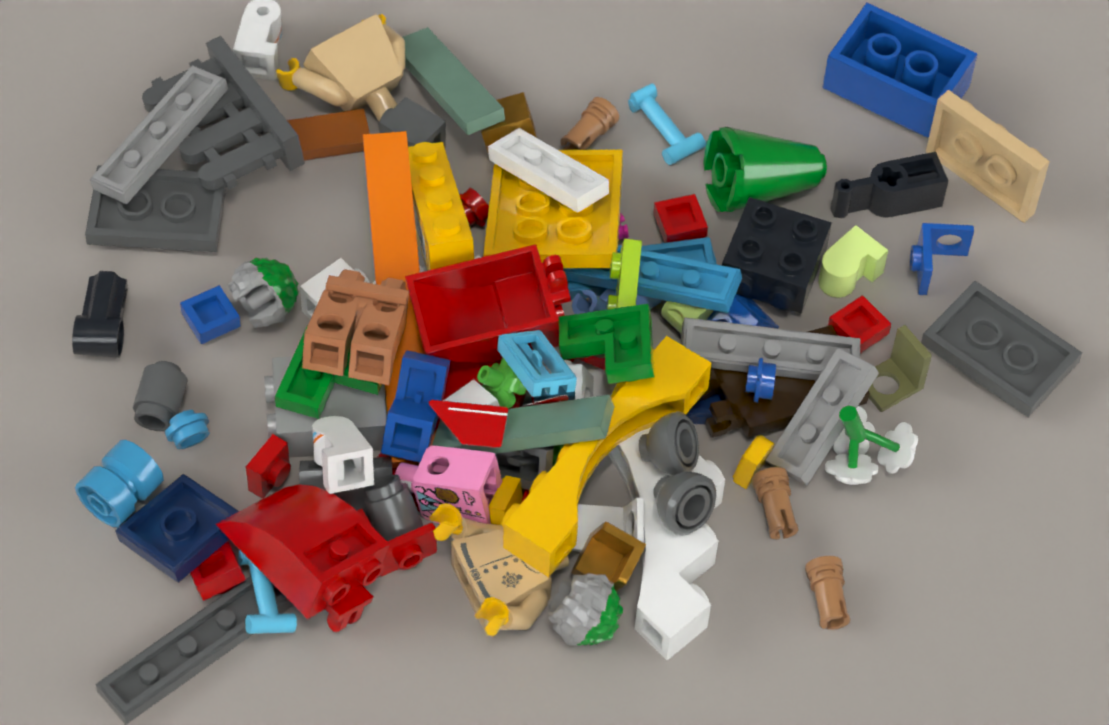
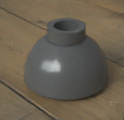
(671, 444)
(685, 501)

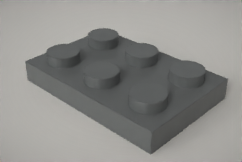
(164, 214)
(1001, 348)

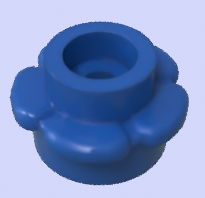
(761, 380)

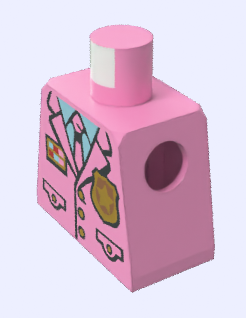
(453, 477)

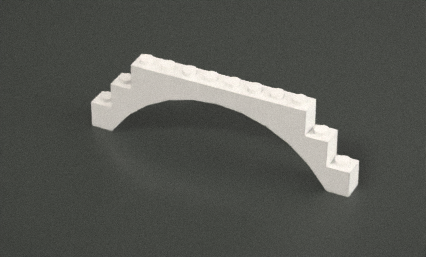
(668, 605)

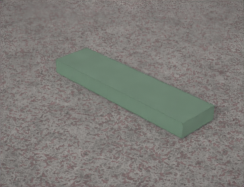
(450, 82)
(545, 425)

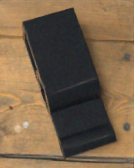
(894, 188)

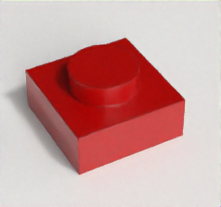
(680, 219)
(860, 321)
(268, 467)
(218, 573)

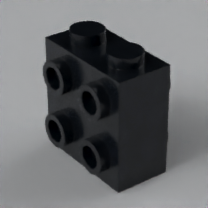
(777, 254)

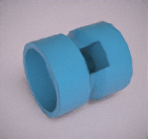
(114, 489)

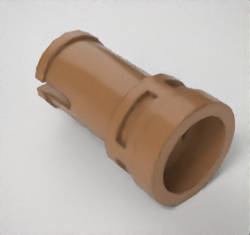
(594, 121)
(774, 493)
(827, 581)

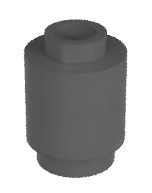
(159, 395)
(391, 507)

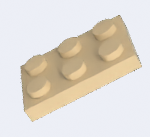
(987, 156)

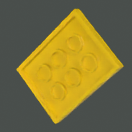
(526, 216)

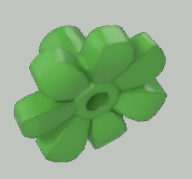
(501, 383)

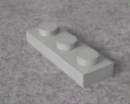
(818, 420)

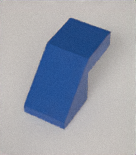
(410, 417)

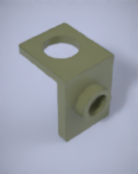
(906, 366)

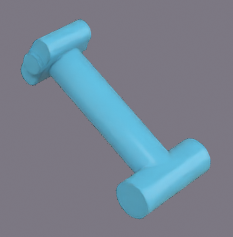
(680, 145)
(268, 618)

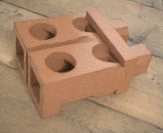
(359, 317)

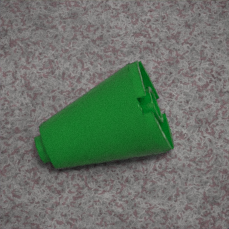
(758, 167)

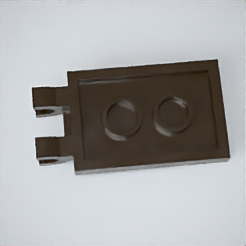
(761, 416)

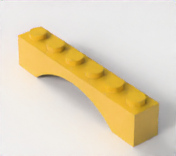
(546, 522)

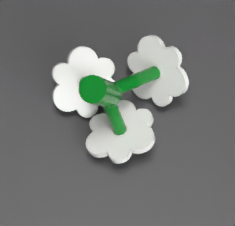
(856, 467)

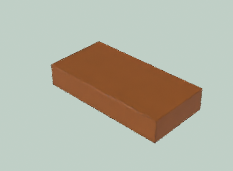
(331, 133)

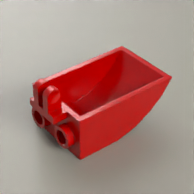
(475, 301)
(311, 550)

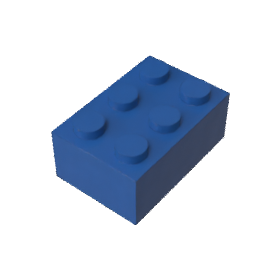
(897, 68)

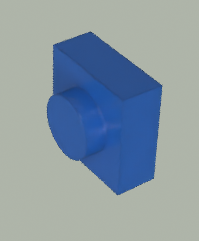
(210, 314)

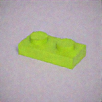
(625, 269)

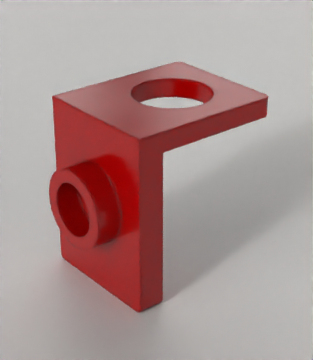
(408, 548)

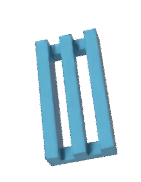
(529, 366)

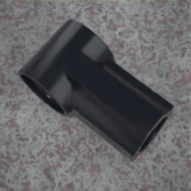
(101, 325)

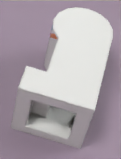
(258, 38)
(343, 454)

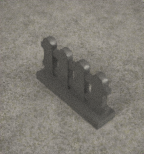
(258, 116)

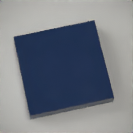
(177, 528)

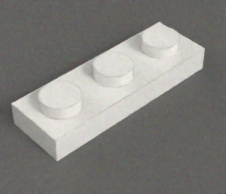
(548, 170)

